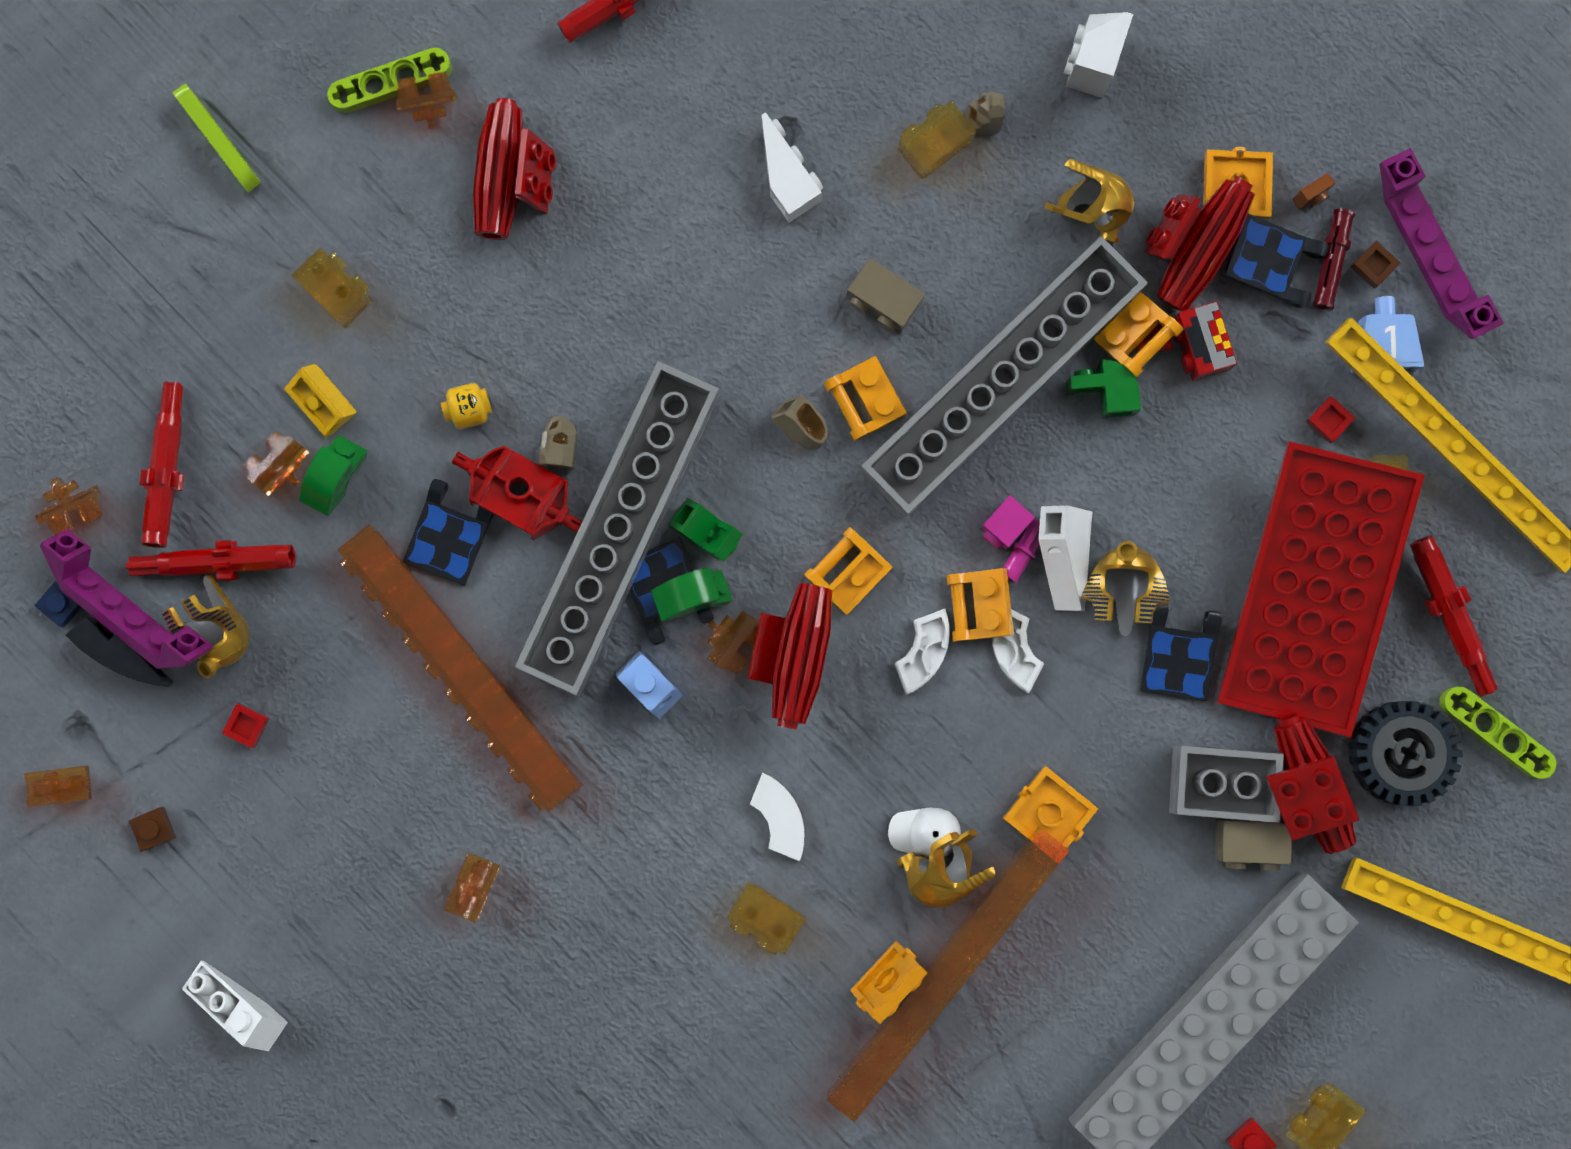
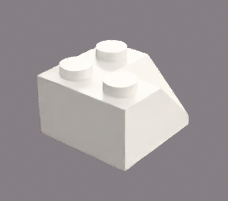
(1097, 52)

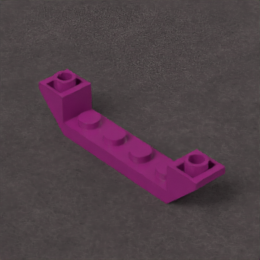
(1431, 249)
(69, 563)

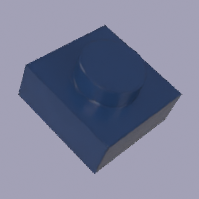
(57, 605)

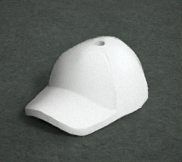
(914, 830)

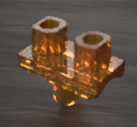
(440, 92)
(277, 465)
(56, 514)
(728, 638)
(58, 786)
(472, 887)

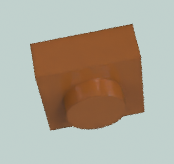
(1315, 192)

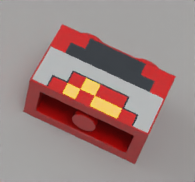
(1204, 342)

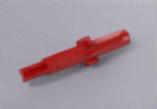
(593, 15)
(162, 476)
(223, 561)
(1450, 605)

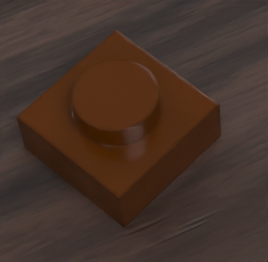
(1375, 264)
(152, 829)

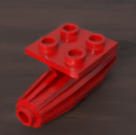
(508, 168)
(1198, 239)
(793, 653)
(1311, 788)

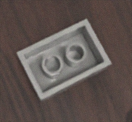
(1224, 783)

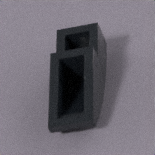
(114, 653)

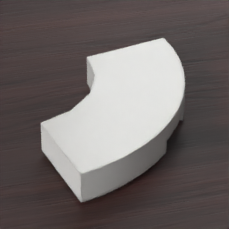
(926, 653)
(1016, 656)
(782, 816)

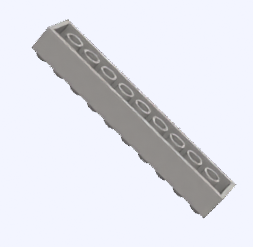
(1003, 377)
(618, 529)
(1215, 1018)

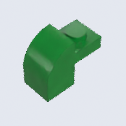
(1116, 386)
(329, 474)
(705, 530)
(691, 593)

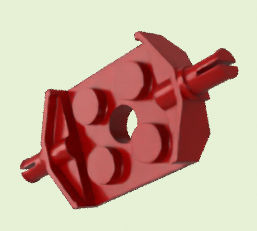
(534, 512)

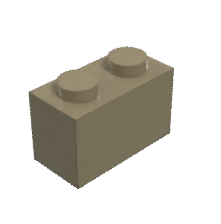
(884, 296)
(1252, 842)

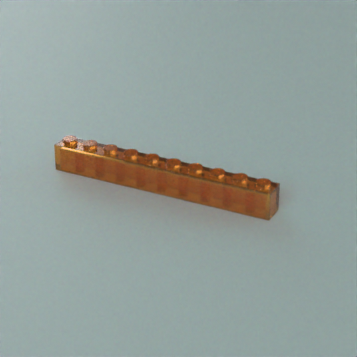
(460, 668)
(947, 973)

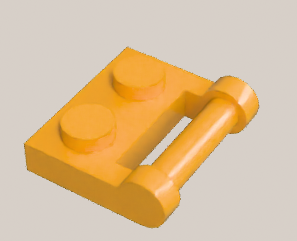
(1131, 328)
(875, 394)
(856, 578)
(990, 604)

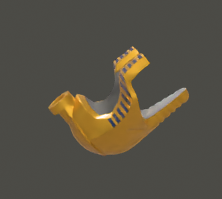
(1105, 193)
(1131, 580)
(218, 625)
(941, 885)

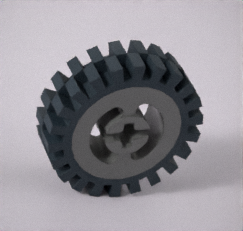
(1434, 767)

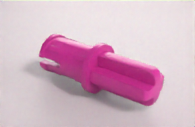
(1023, 552)

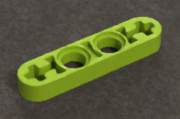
(388, 74)
(217, 137)
(1495, 735)

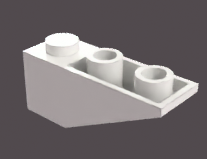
(789, 182)
(1065, 553)
(234, 1008)

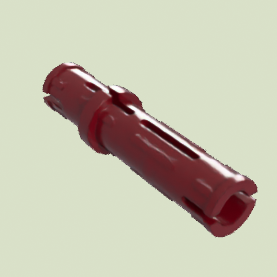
(1333, 262)

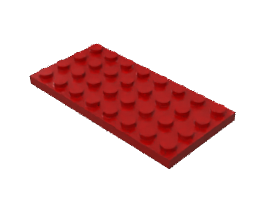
(1320, 587)

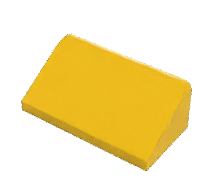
(320, 399)

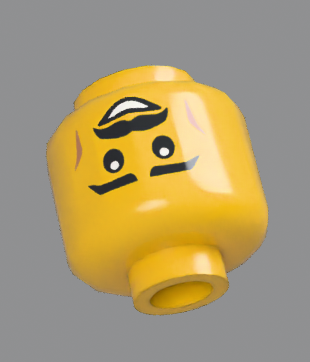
(466, 406)

